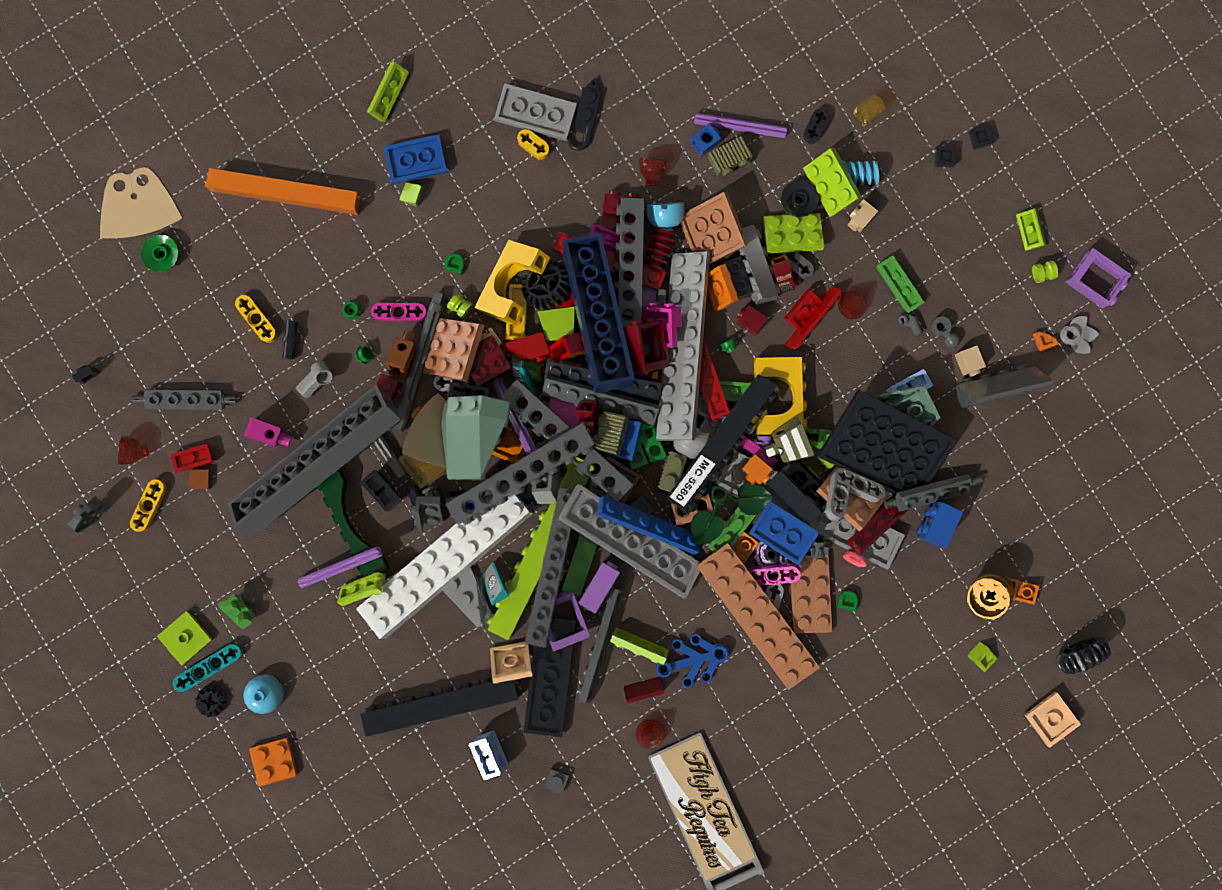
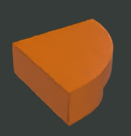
(1044, 340)

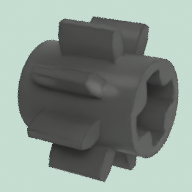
(820, 547)

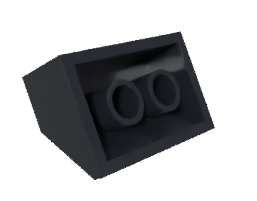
(797, 487)

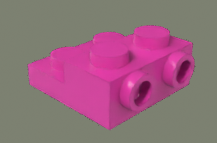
(671, 317)

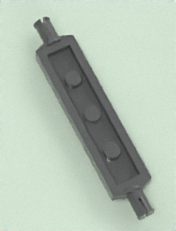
(184, 399)
(933, 492)

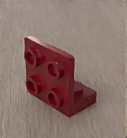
(489, 362)

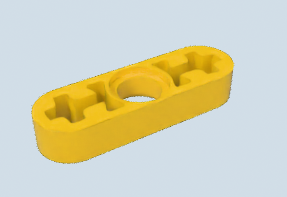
(238, 303)
(149, 490)

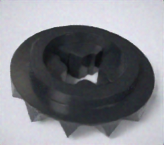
(217, 695)

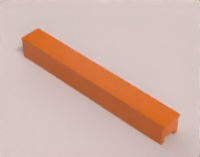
(283, 191)

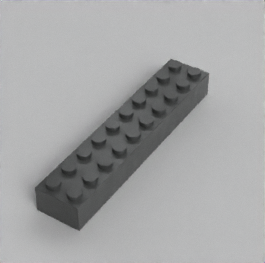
(313, 462)

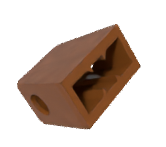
(401, 355)

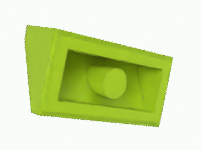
(1031, 229)

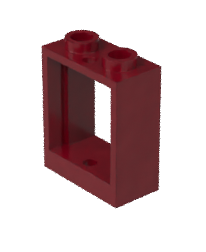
(657, 345)

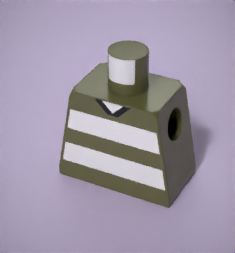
(790, 442)

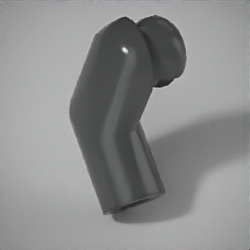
(911, 322)

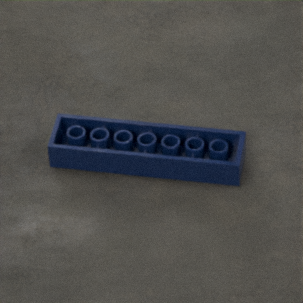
(598, 313)

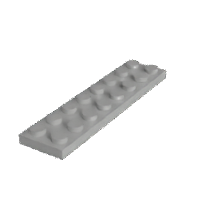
(650, 556)

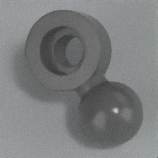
(951, 339)

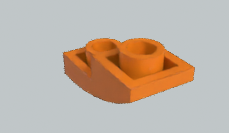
(745, 545)
(1024, 591)

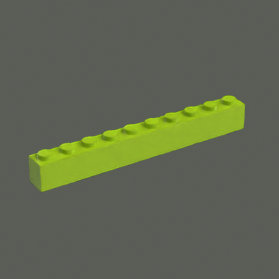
(529, 569)

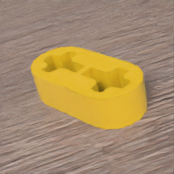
(535, 141)

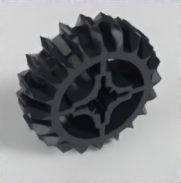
(535, 285)
(1083, 655)

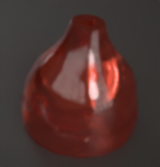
(652, 170)
(852, 305)
(131, 451)
(650, 733)

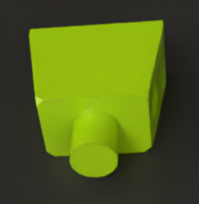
(557, 323)

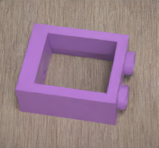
(1107, 265)
(599, 586)
(556, 645)

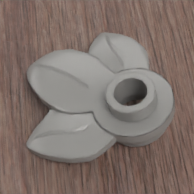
(1080, 335)

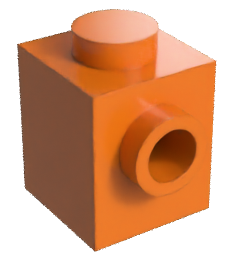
(756, 470)

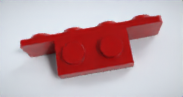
(807, 313)

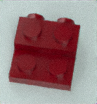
(609, 213)

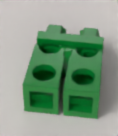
(651, 445)

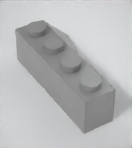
(757, 269)

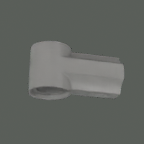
(314, 379)

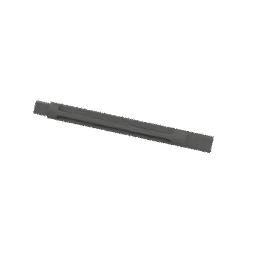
(419, 359)

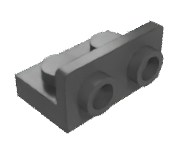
(427, 511)

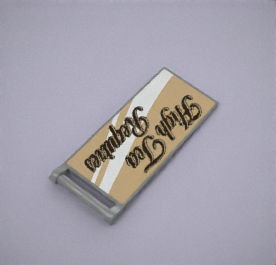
(704, 811)

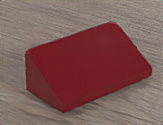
(643, 690)

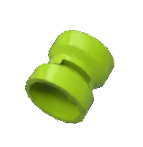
(1046, 271)
(460, 305)

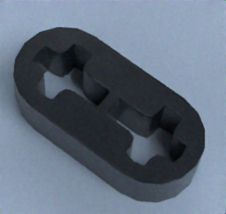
(812, 124)

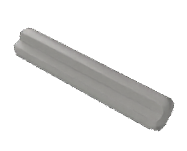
(390, 457)

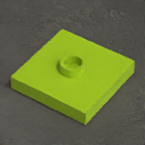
(184, 638)

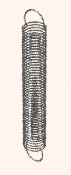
(481, 599)

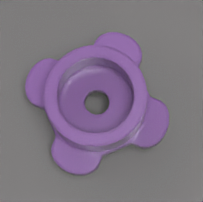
(764, 441)

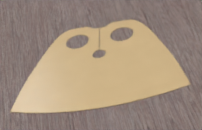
(134, 217)
(425, 436)

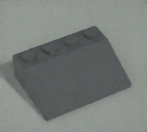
(1001, 385)

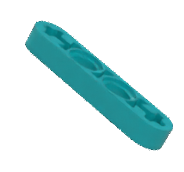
(209, 669)

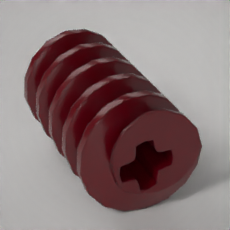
(658, 249)

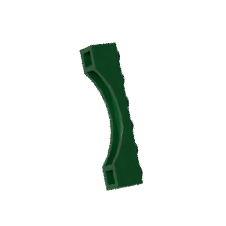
(334, 491)

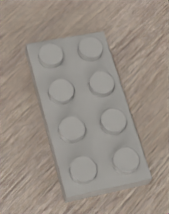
(535, 112)

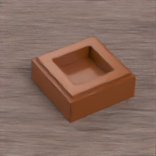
(199, 479)

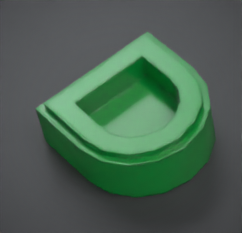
(454, 263)
(847, 600)

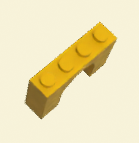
(513, 259)
(789, 371)

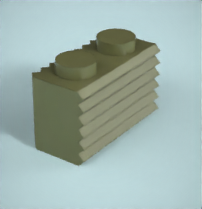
(730, 156)
(611, 432)
(672, 471)

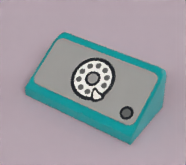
(522, 374)
(495, 584)

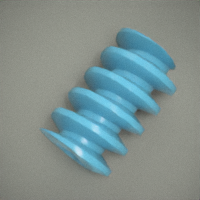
(863, 172)

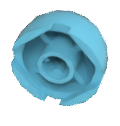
(665, 215)
(263, 694)

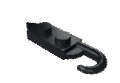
(586, 114)

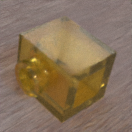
(869, 110)

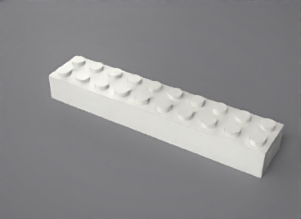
(441, 565)

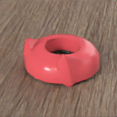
(853, 558)

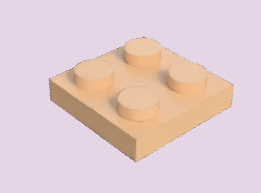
(510, 662)
(1052, 719)

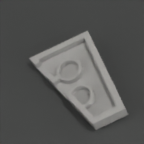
(464, 594)

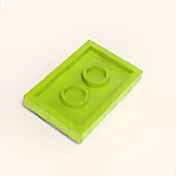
(832, 182)
(793, 233)

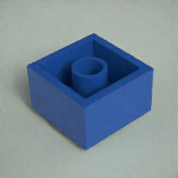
(938, 524)

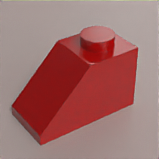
(530, 348)

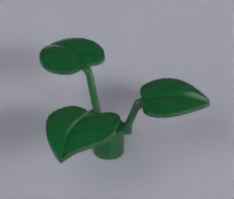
(708, 527)

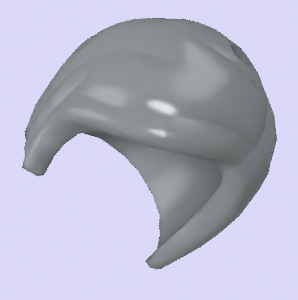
(692, 448)

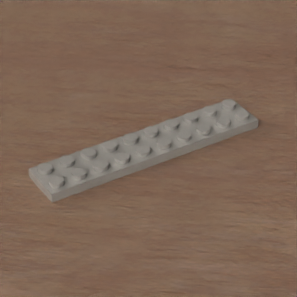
(681, 379)
(838, 532)

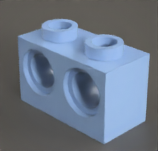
(914, 380)
(489, 755)

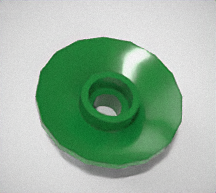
(151, 253)

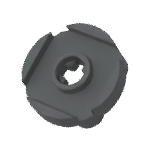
(85, 514)

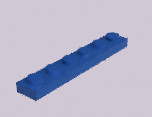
(647, 524)

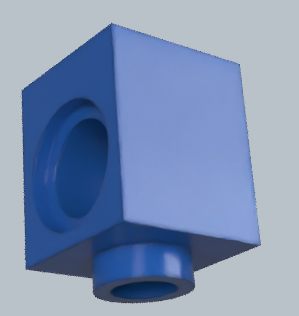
(704, 147)

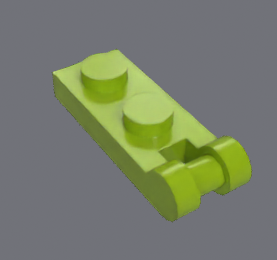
(361, 589)

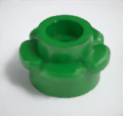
(346, 310)
(728, 344)
(364, 354)

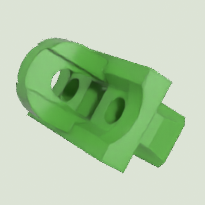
(232, 607)

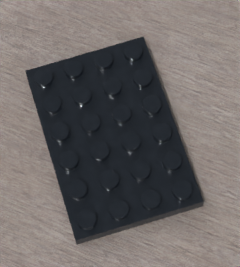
(886, 444)

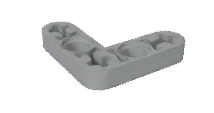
(848, 486)

